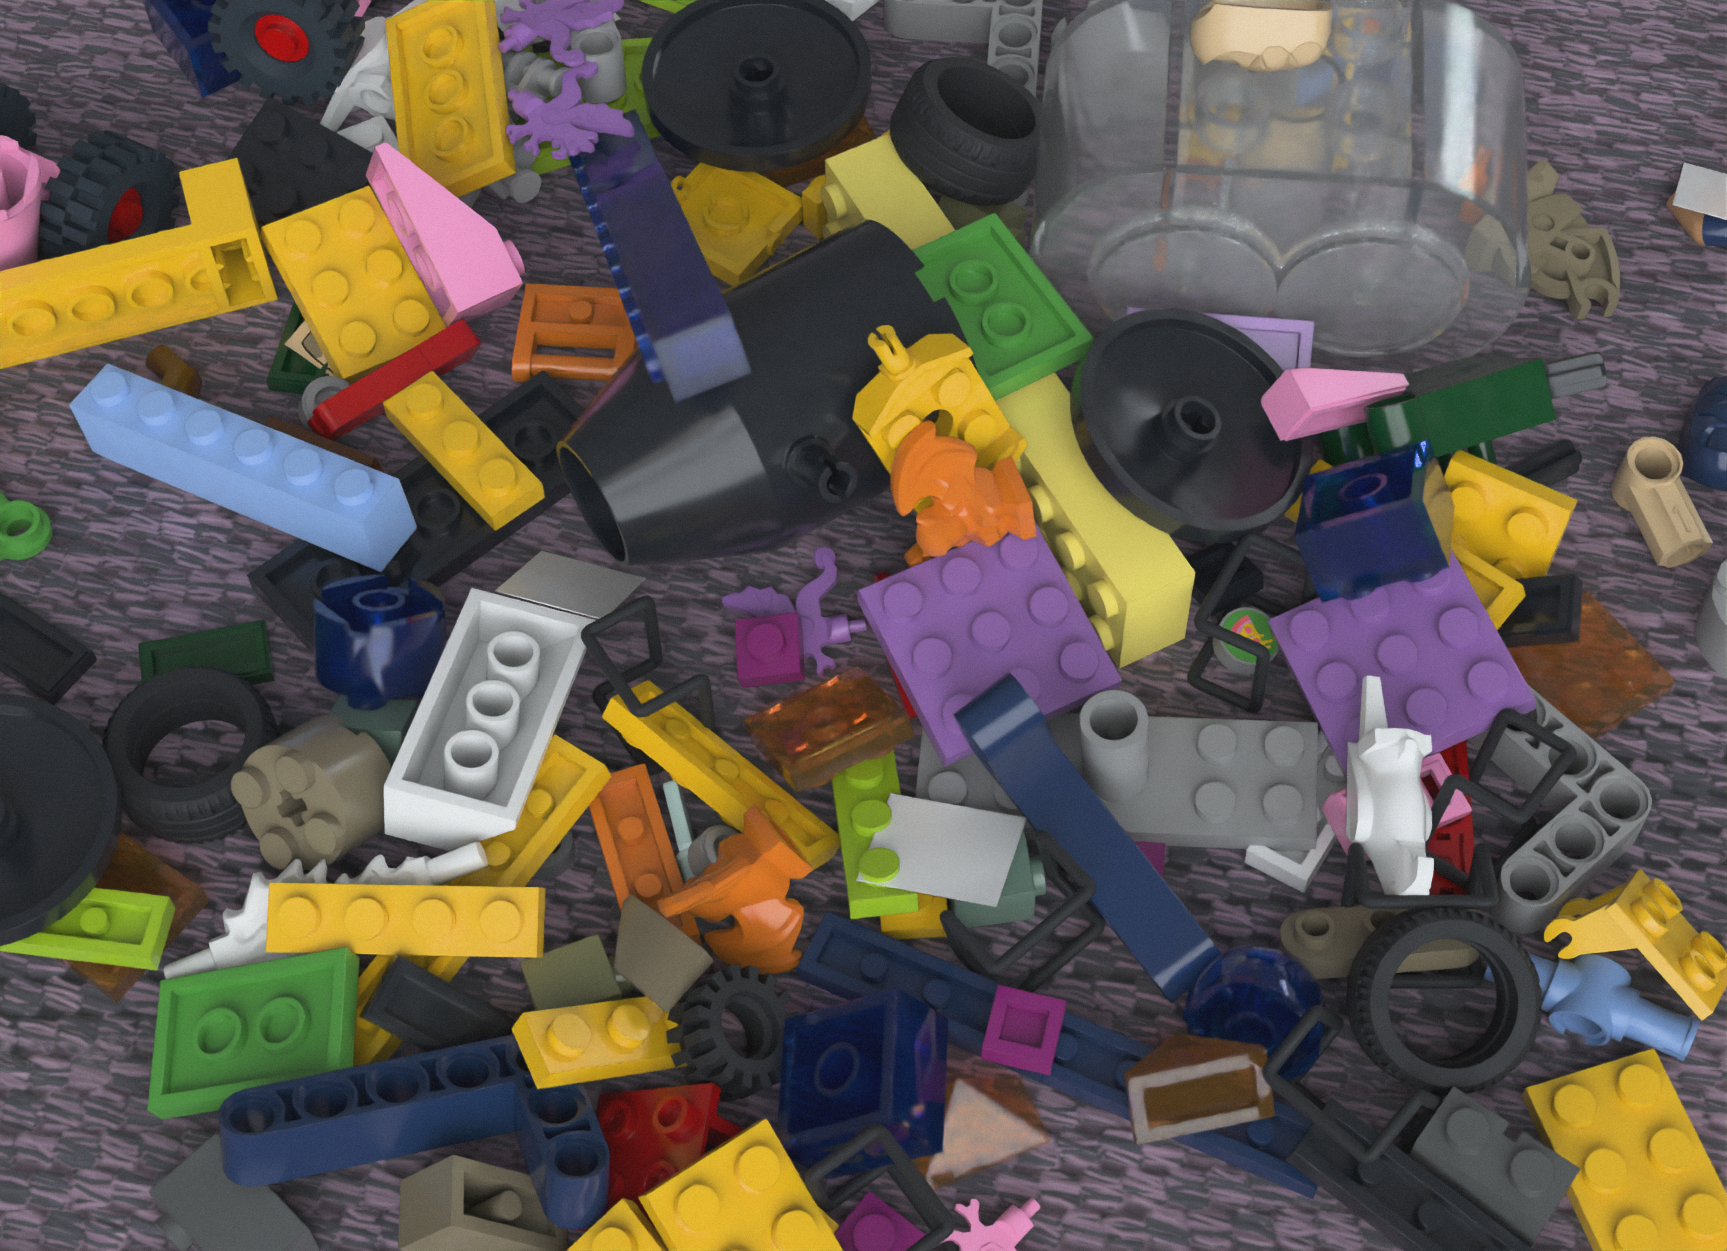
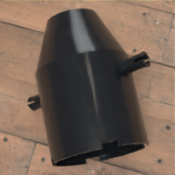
(767, 450)

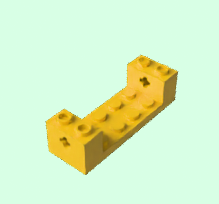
(142, 281)

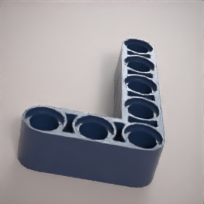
(1043, 784)
(420, 1106)

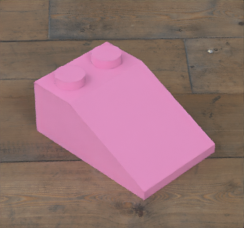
(447, 242)

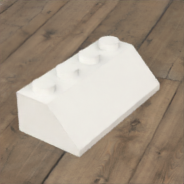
(483, 722)

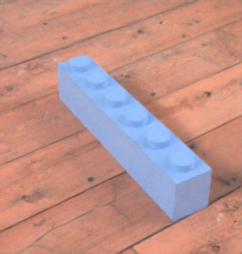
(245, 466)

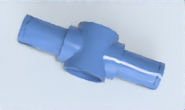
(1597, 1002)

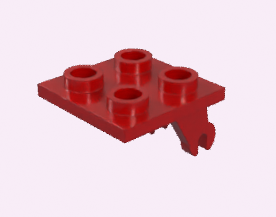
(657, 1135)

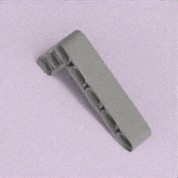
(1007, 26)
(1578, 823)

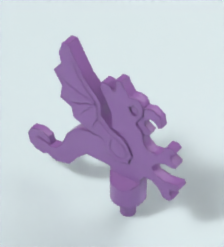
(553, 22)
(563, 115)
(817, 630)

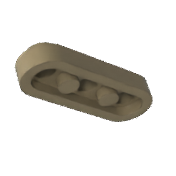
(1332, 936)

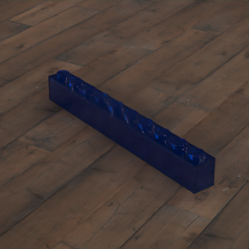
(658, 266)

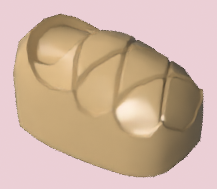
(1262, 33)

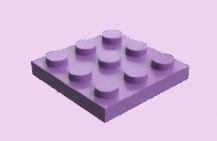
(974, 618)
(1427, 643)

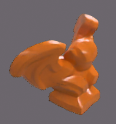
(966, 498)
(752, 887)

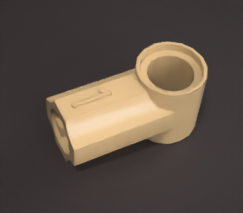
(1660, 502)

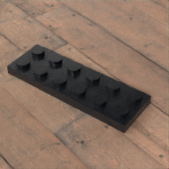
(448, 528)

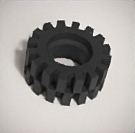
(703, 1038)

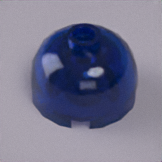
(1256, 999)

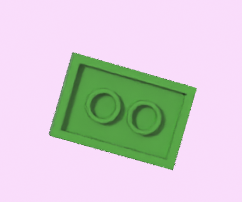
(1002, 305)
(251, 1029)

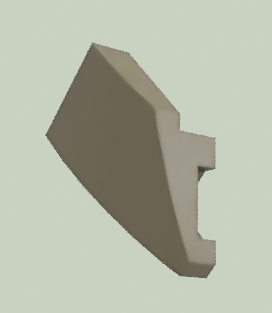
(656, 955)

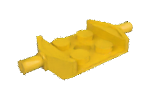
(925, 379)

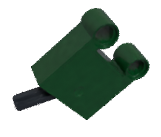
(1465, 406)

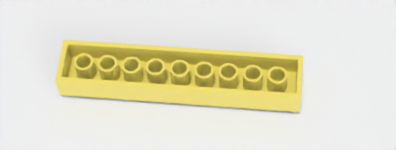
(1118, 566)

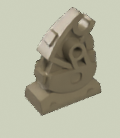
(1566, 253)

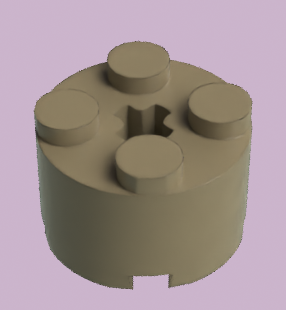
(313, 793)

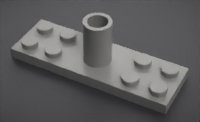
(1167, 776)

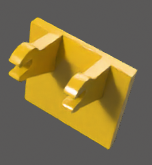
(1647, 918)

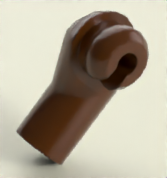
(174, 371)

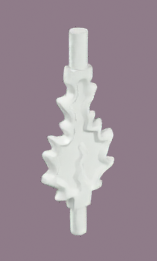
(247, 928)

